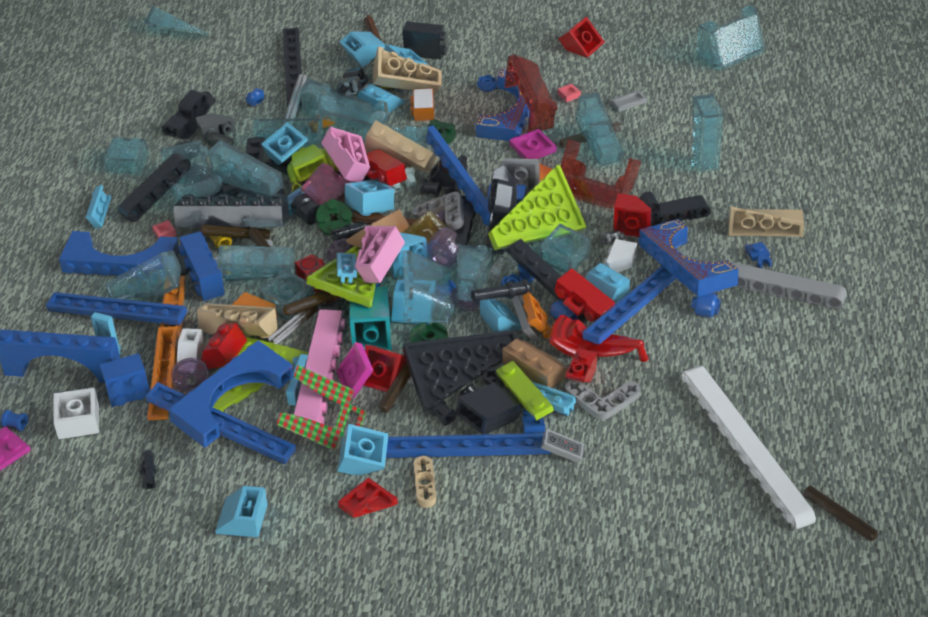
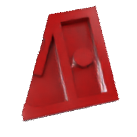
(367, 499)

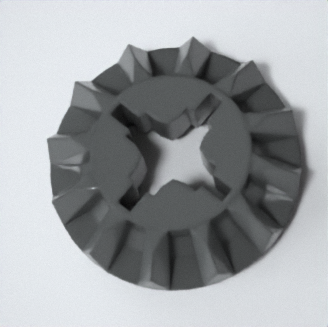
(609, 237)

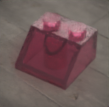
(325, 184)

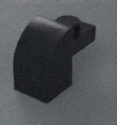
(441, 173)

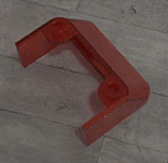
(534, 91)
(592, 190)

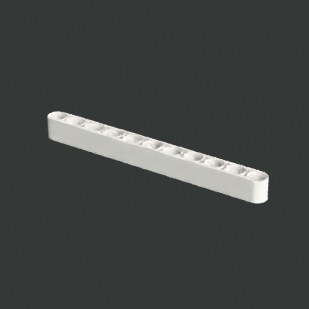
(749, 447)

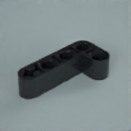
(681, 209)

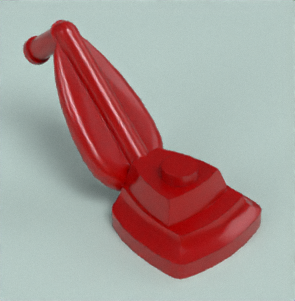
(567, 337)

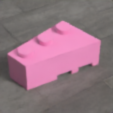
(347, 153)
(378, 252)

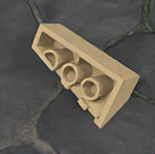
(404, 73)
(399, 147)
(765, 222)
(250, 319)

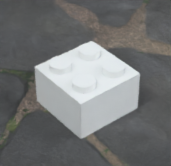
(76, 413)

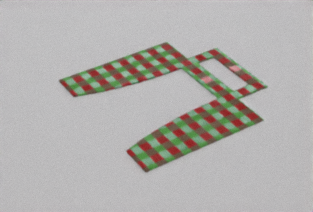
(314, 430)

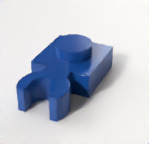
(758, 252)
(530, 425)

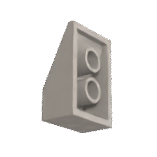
(524, 171)

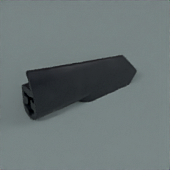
(353, 81)
(184, 121)
(501, 200)

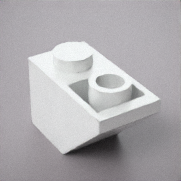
(621, 255)
(190, 344)

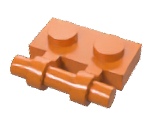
(536, 315)

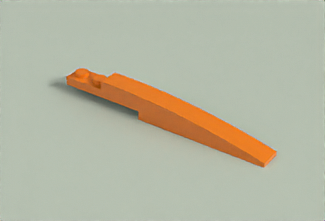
(166, 351)

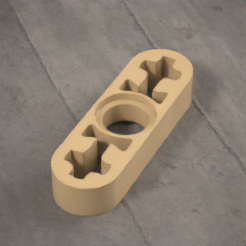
(428, 475)

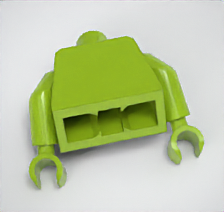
(306, 162)

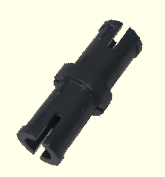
(347, 231)
(148, 470)

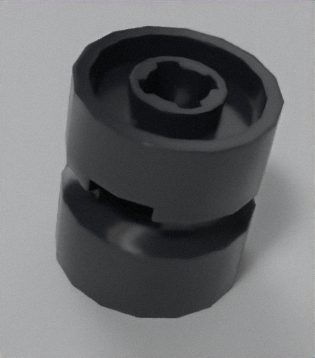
(305, 208)

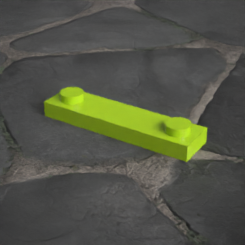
(524, 390)

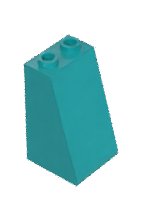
(372, 324)

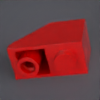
(582, 366)

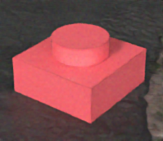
(569, 92)
(164, 229)

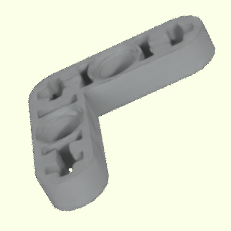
(450, 203)
(605, 403)

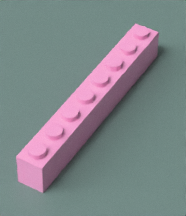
(322, 361)

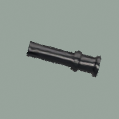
(508, 290)

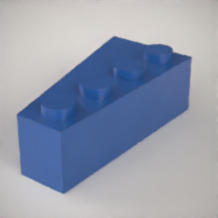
(202, 266)

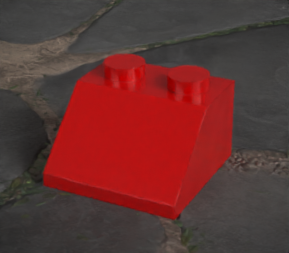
(581, 38)
(631, 215)
(223, 346)
(385, 366)

